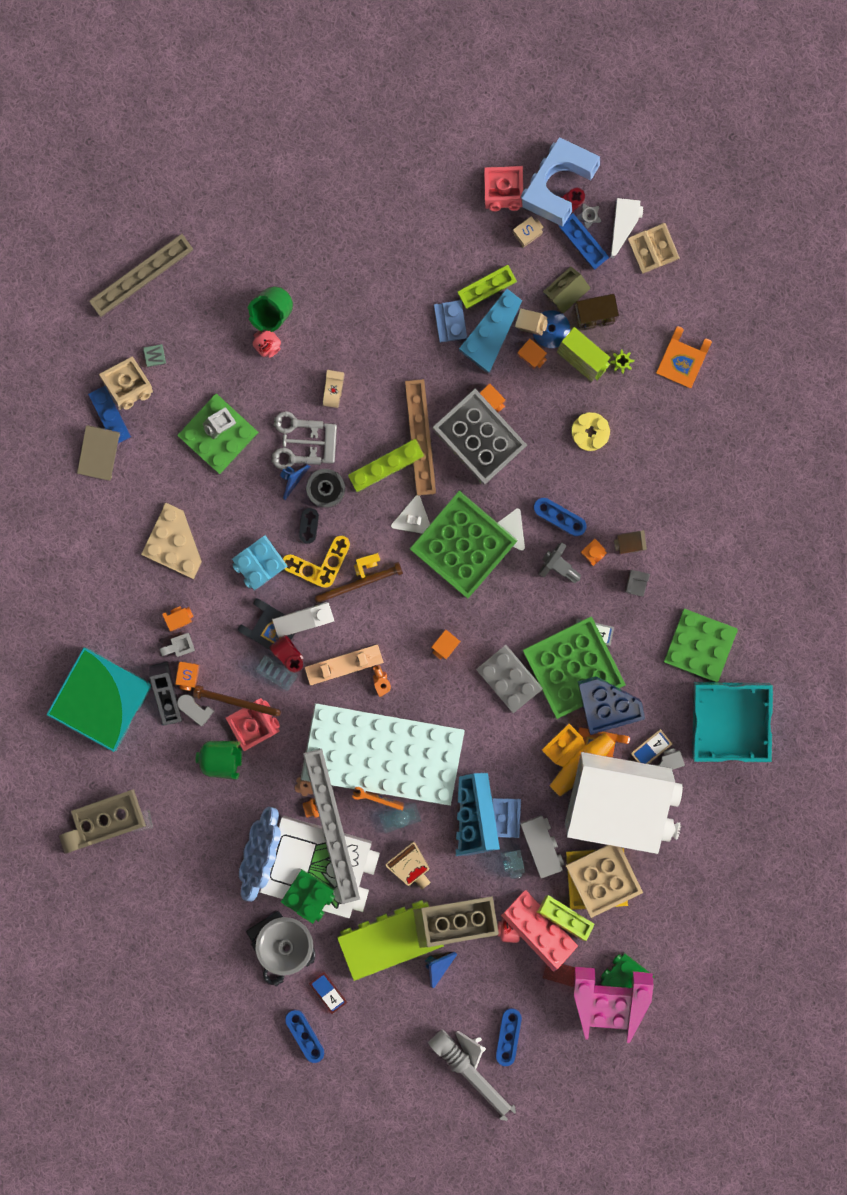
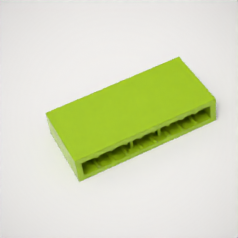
(584, 355)
(382, 942)

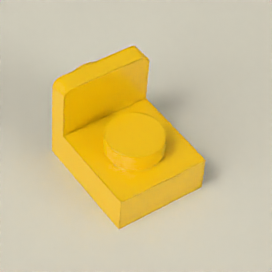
(369, 562)

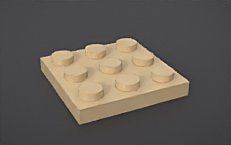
(604, 879)

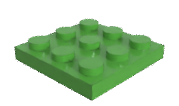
(224, 448)
(700, 645)

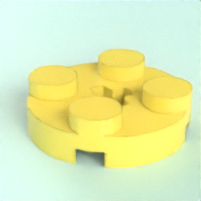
(581, 437)

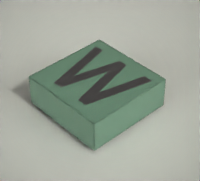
(154, 355)

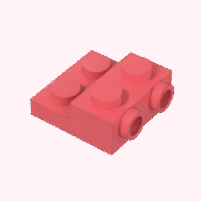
(503, 188)
(252, 726)

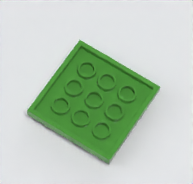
(463, 544)
(569, 658)

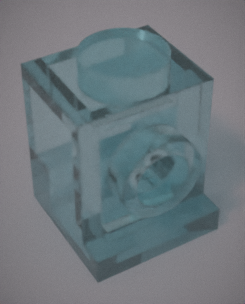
(513, 863)

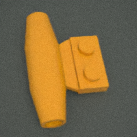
(566, 752)

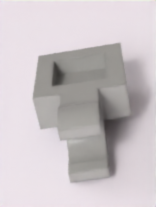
(180, 645)

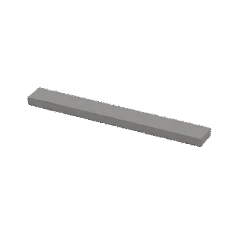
(331, 826)

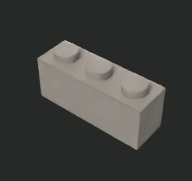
(542, 846)

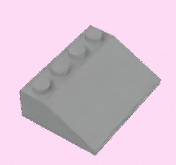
(479, 437)

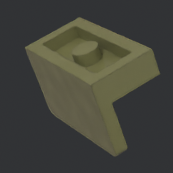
(567, 289)

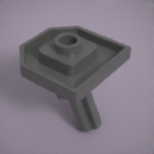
(553, 561)

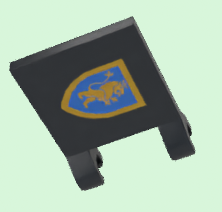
(264, 630)

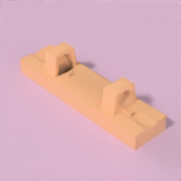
(344, 664)

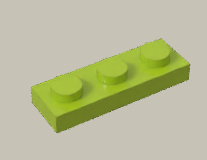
(487, 286)
(565, 918)

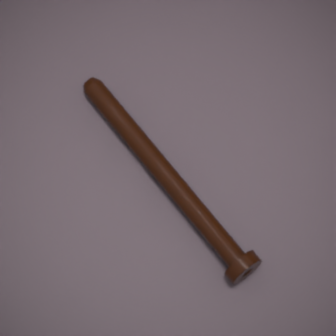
(359, 583)
(200, 692)

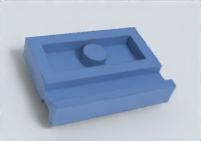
(450, 321)
(507, 817)

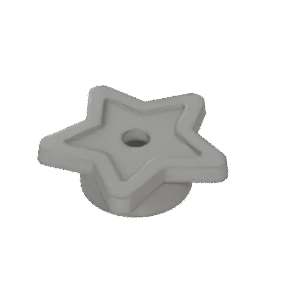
(589, 220)

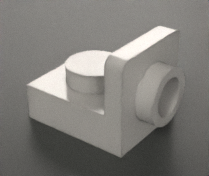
(218, 423)

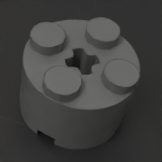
(315, 484)

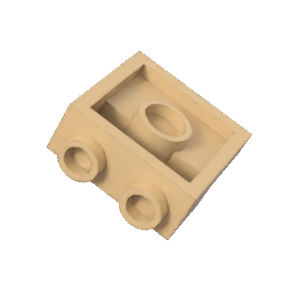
(126, 383)

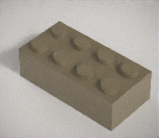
(455, 922)

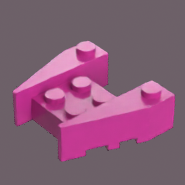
(612, 1005)

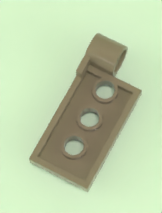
(80, 838)

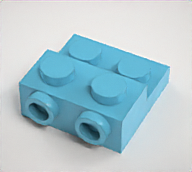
(258, 563)

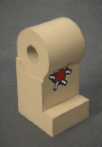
(333, 388)

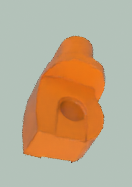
(380, 678)
(310, 808)

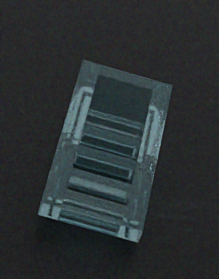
(273, 678)

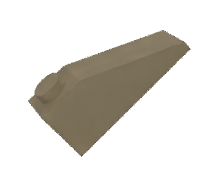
(630, 542)

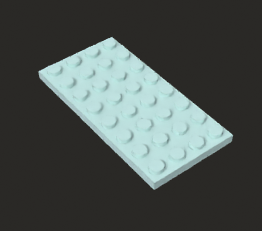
(386, 753)

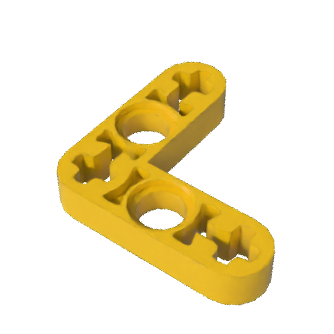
(318, 571)

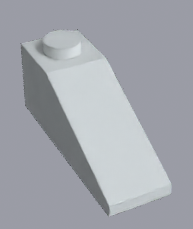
(626, 216)
(303, 619)

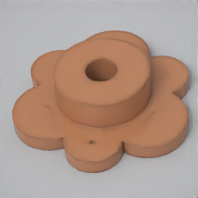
(301, 789)

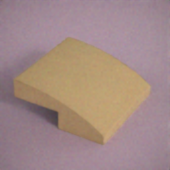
(653, 248)

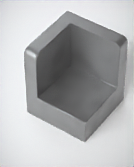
(637, 582)

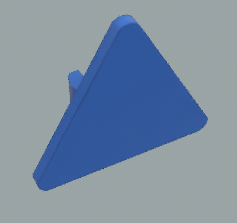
(293, 478)
(438, 967)

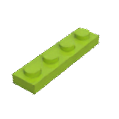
(386, 465)

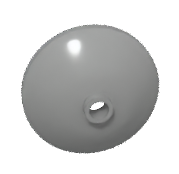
(275, 937)

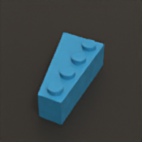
(488, 337)
(476, 816)

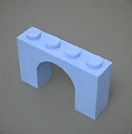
(561, 157)

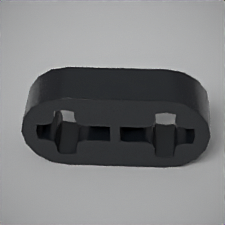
(304, 524)

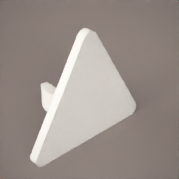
(413, 517)
(513, 524)
(471, 1047)

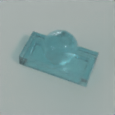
(400, 818)

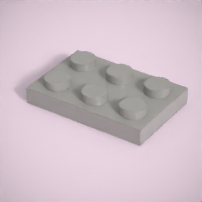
(509, 678)

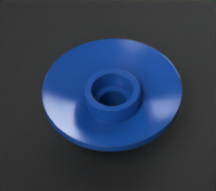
(562, 329)

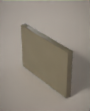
(98, 452)

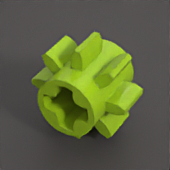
(618, 365)

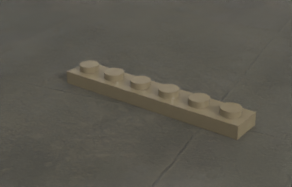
(141, 275)

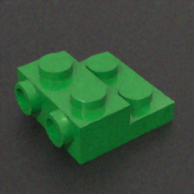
(308, 896)
(621, 972)

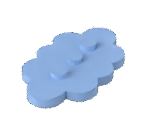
(259, 854)

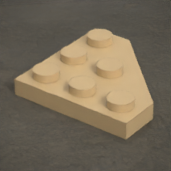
(173, 543)

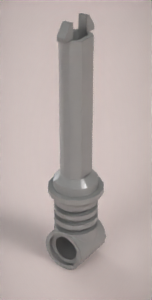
(460, 1063)

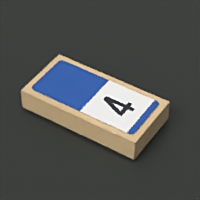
(651, 748)

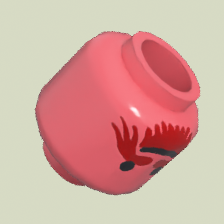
(266, 343)
(507, 933)

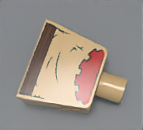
(410, 866)

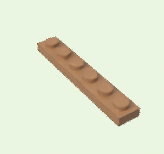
(420, 431)

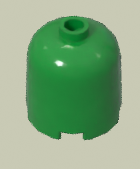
(270, 309)
(220, 759)

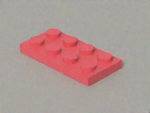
(542, 935)

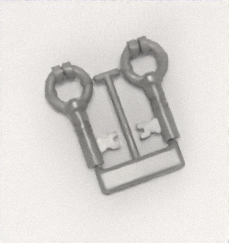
(329, 443)

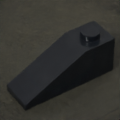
(165, 693)

